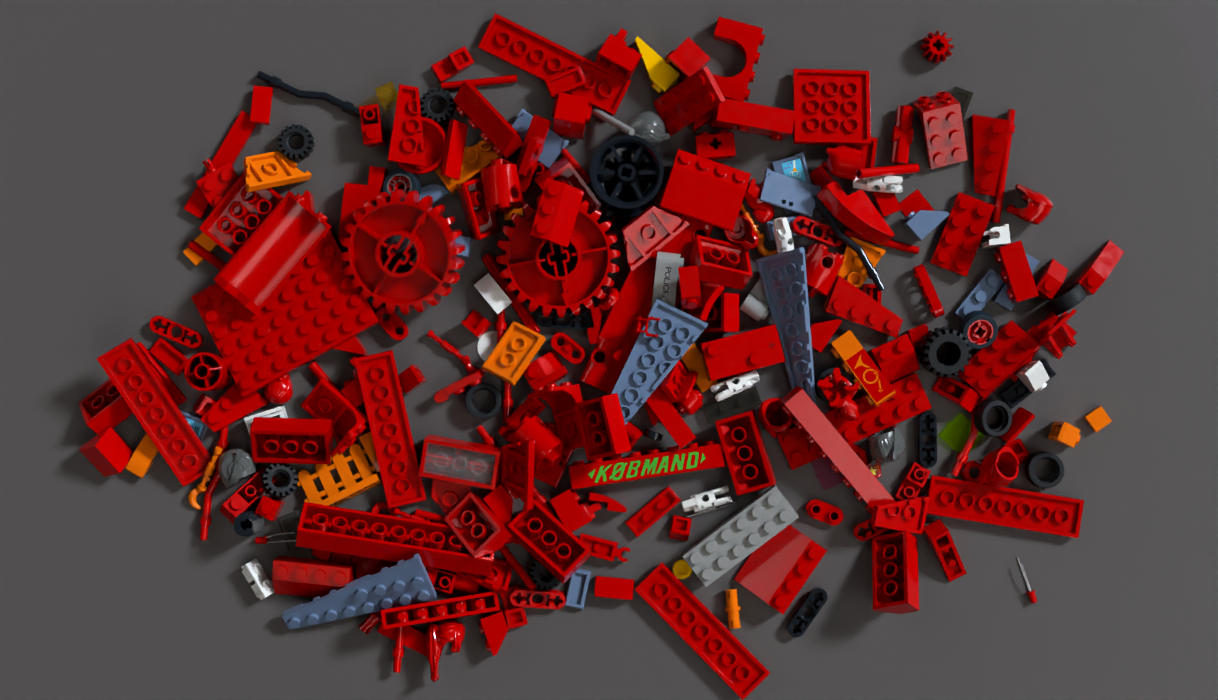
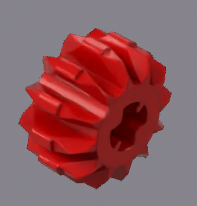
(932, 51)

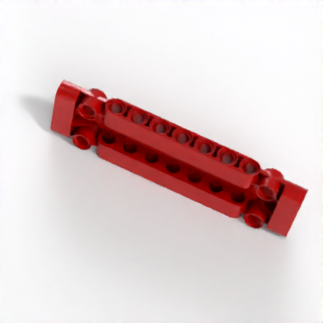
(635, 301)

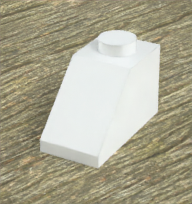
(1033, 376)

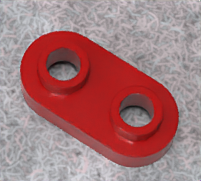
(392, 324)
(568, 348)
(824, 512)

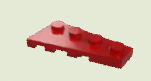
(989, 147)
(498, 580)

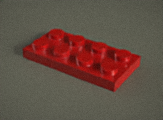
(689, 101)
(962, 234)
(999, 360)

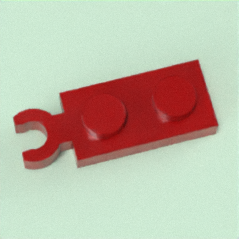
(530, 408)
(603, 548)

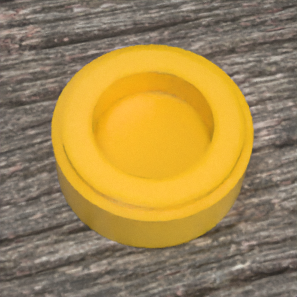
(682, 569)

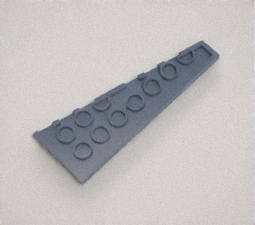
(787, 297)
(655, 356)
(390, 588)

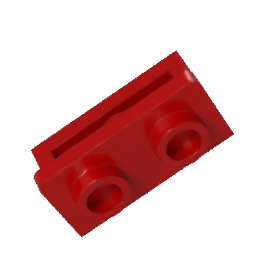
(679, 383)

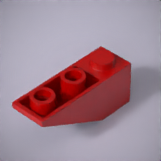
(245, 497)

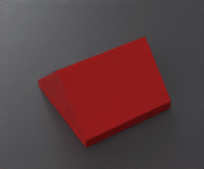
(107, 452)

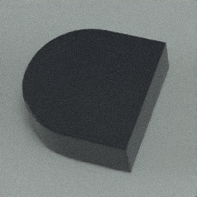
(653, 435)

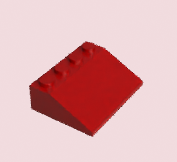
(705, 190)
(239, 215)
(780, 567)

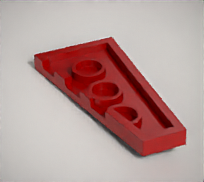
(407, 129)
(858, 307)

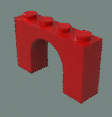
(747, 39)

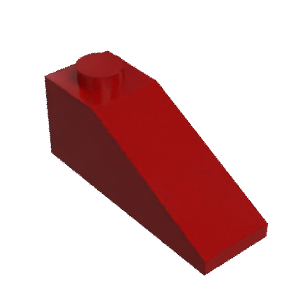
(1099, 268)
(944, 550)

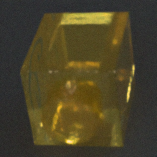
(387, 95)

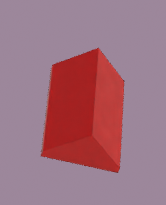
(472, 199)

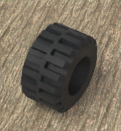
(956, 361)

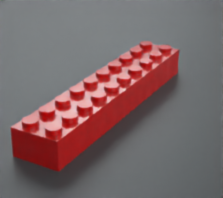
(386, 538)

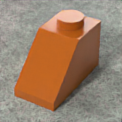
(1064, 434)

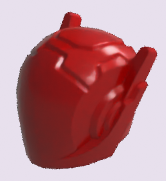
(773, 416)
(999, 467)

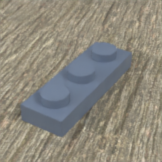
(980, 294)

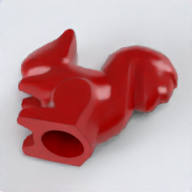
(762, 211)

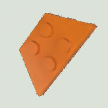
(270, 171)

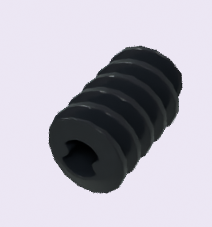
(241, 525)

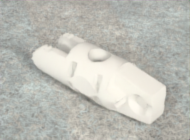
(886, 184)
(782, 235)
(735, 385)
(698, 504)

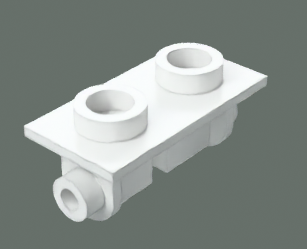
(254, 571)

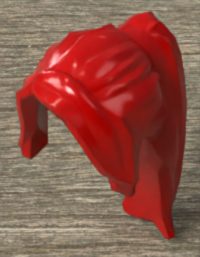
(436, 638)

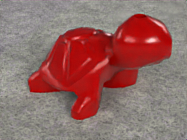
(839, 393)

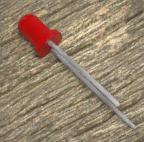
(265, 540)
(1032, 597)

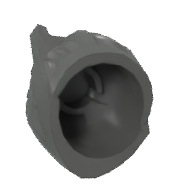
(649, 127)
(886, 445)
(235, 465)

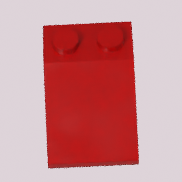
(565, 173)

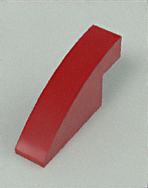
(356, 194)
(856, 213)

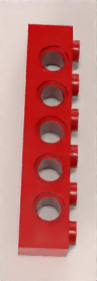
(440, 610)

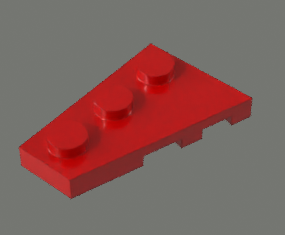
(231, 408)
(902, 515)

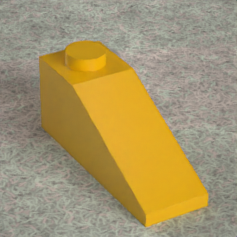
(659, 73)

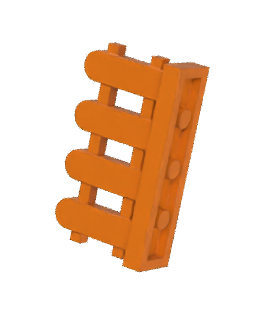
(348, 479)

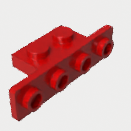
(531, 149)

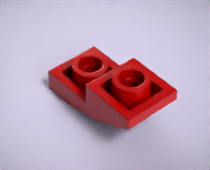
(912, 482)

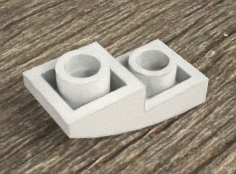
(493, 293)

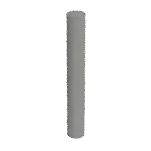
(612, 121)

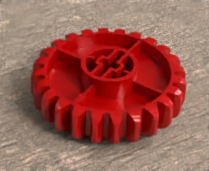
(374, 261)
(555, 288)

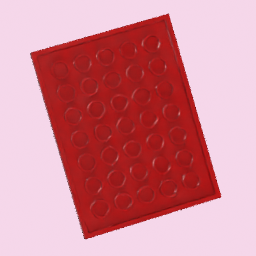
(297, 324)

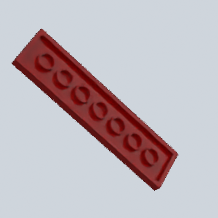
(546, 59)
(907, 402)
(156, 410)
(390, 428)
(1005, 506)
(702, 631)

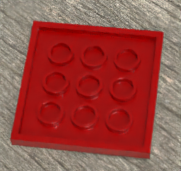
(831, 107)

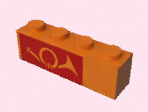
(862, 368)

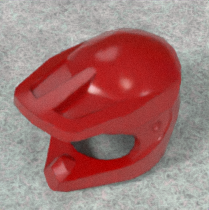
(1037, 209)

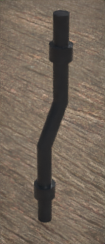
(276, 83)
(872, 272)

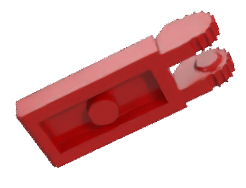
(458, 386)

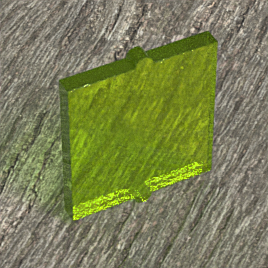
(958, 432)

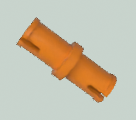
(732, 608)

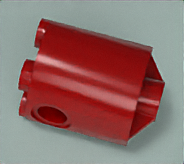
(501, 186)
(819, 276)
(207, 372)
(547, 444)

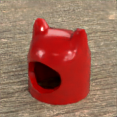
(843, 161)

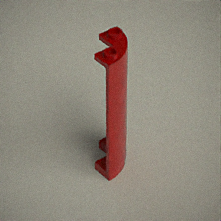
(273, 252)

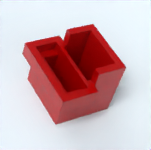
(687, 59)
(571, 115)

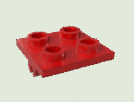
(1060, 326)

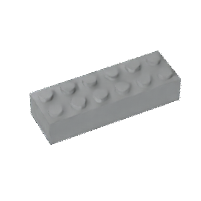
(740, 535)

